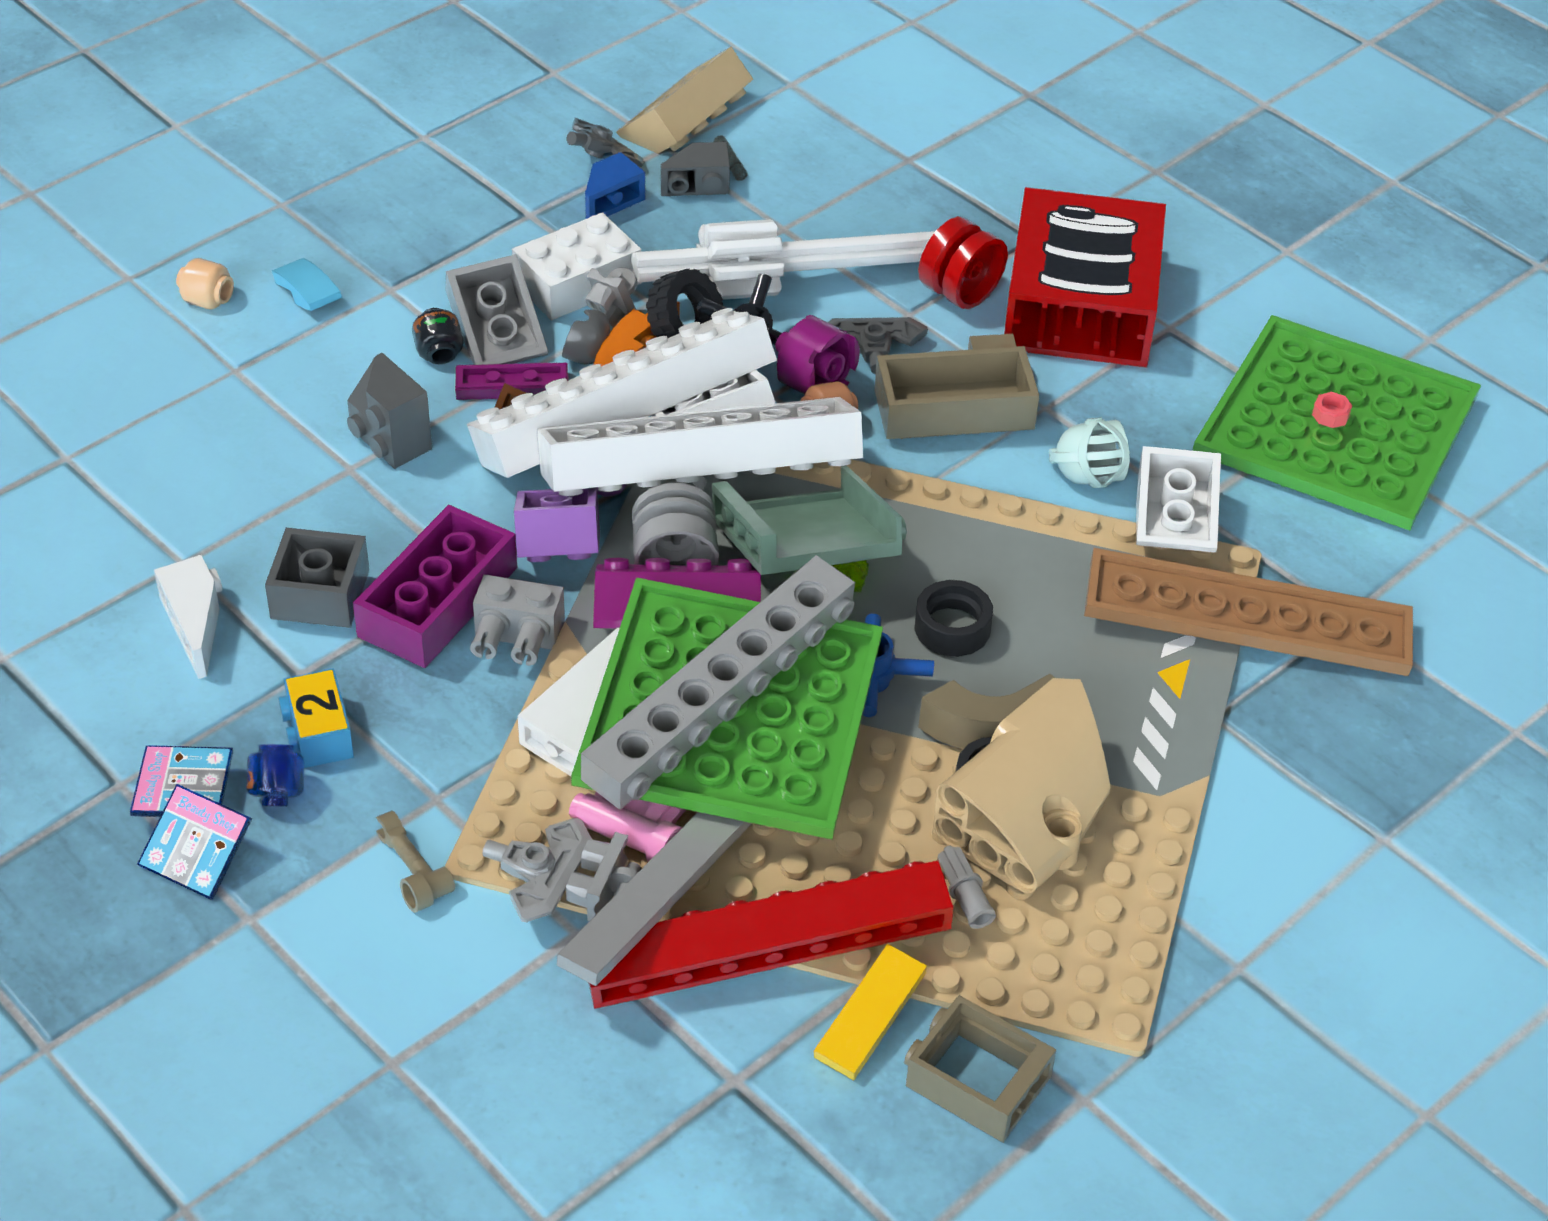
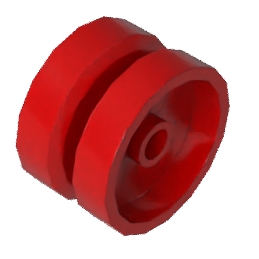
(963, 262)

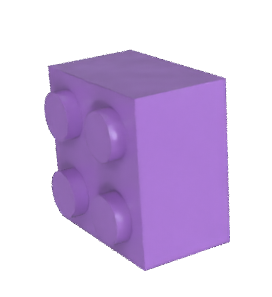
(556, 524)

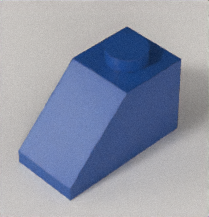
(614, 186)

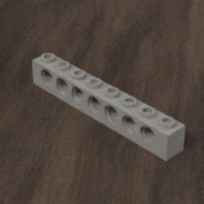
(716, 683)

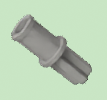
(966, 887)

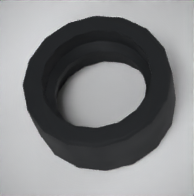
(953, 640)

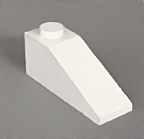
(192, 605)

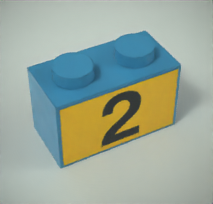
(317, 718)

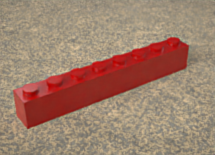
(781, 932)

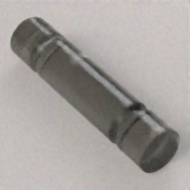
(736, 166)

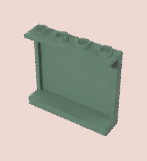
(793, 529)

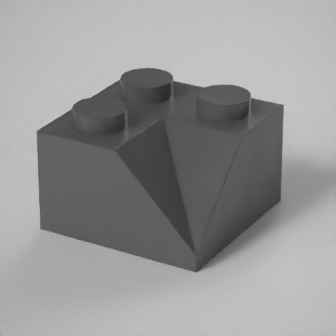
(390, 413)
(317, 577)

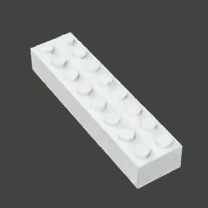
(626, 388)
(699, 445)

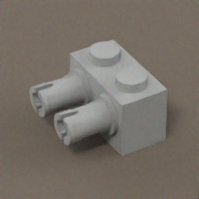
(516, 614)

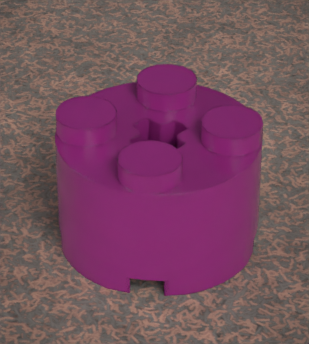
(815, 354)

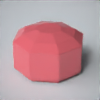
(1332, 410)

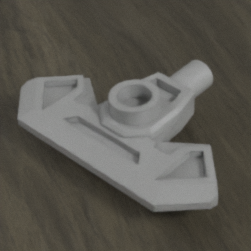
(541, 867)

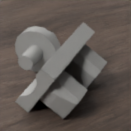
(612, 293)
(610, 877)

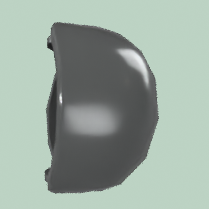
(586, 337)

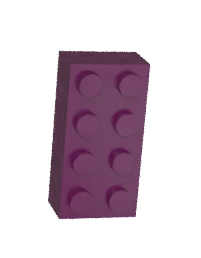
(432, 585)

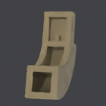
(964, 716)

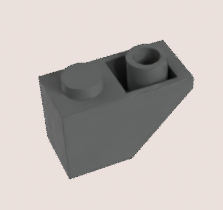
(697, 170)

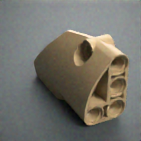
(1030, 790)

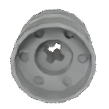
(675, 525)

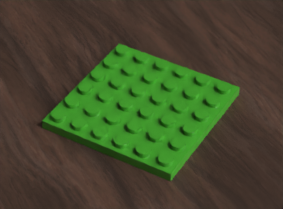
(1376, 463)
(783, 751)

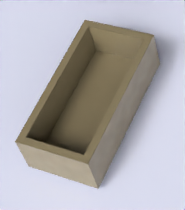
(956, 392)

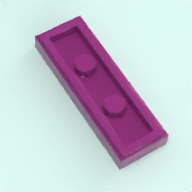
(488, 380)

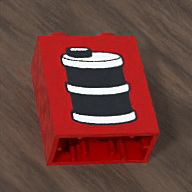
(1086, 276)

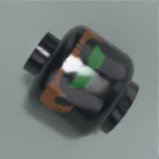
(437, 335)

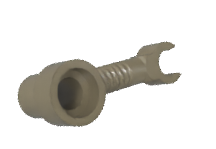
(425, 884)

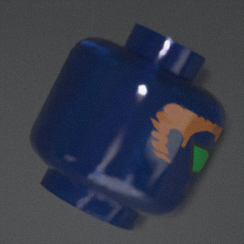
(275, 774)

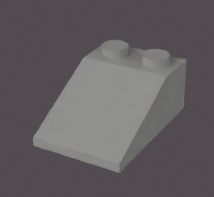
(495, 312)

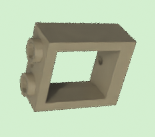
(1026, 1053)

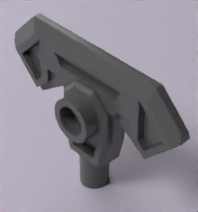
(598, 141)
(877, 334)

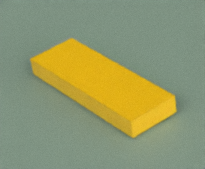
(870, 1012)

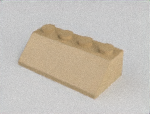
(689, 104)

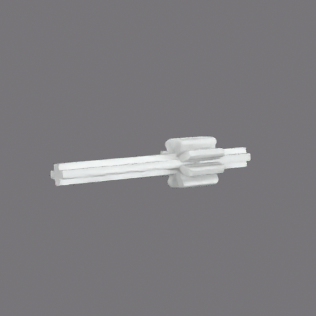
(742, 250)

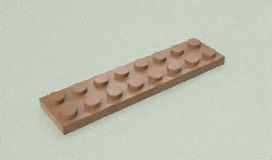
(1250, 611)

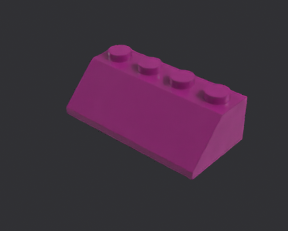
(617, 577)

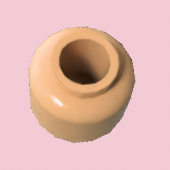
(205, 283)

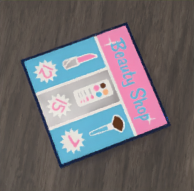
(195, 768)
(194, 841)

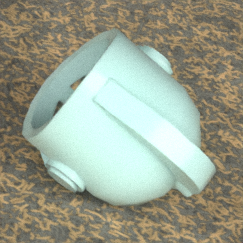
(1090, 455)

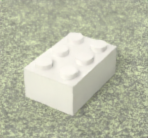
(560, 261)

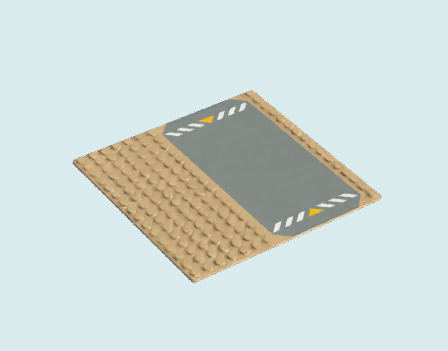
(1094, 938)

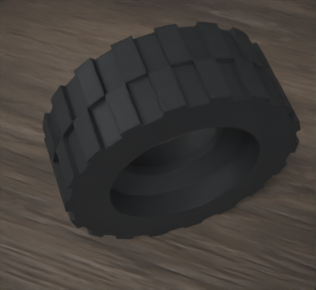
(663, 299)

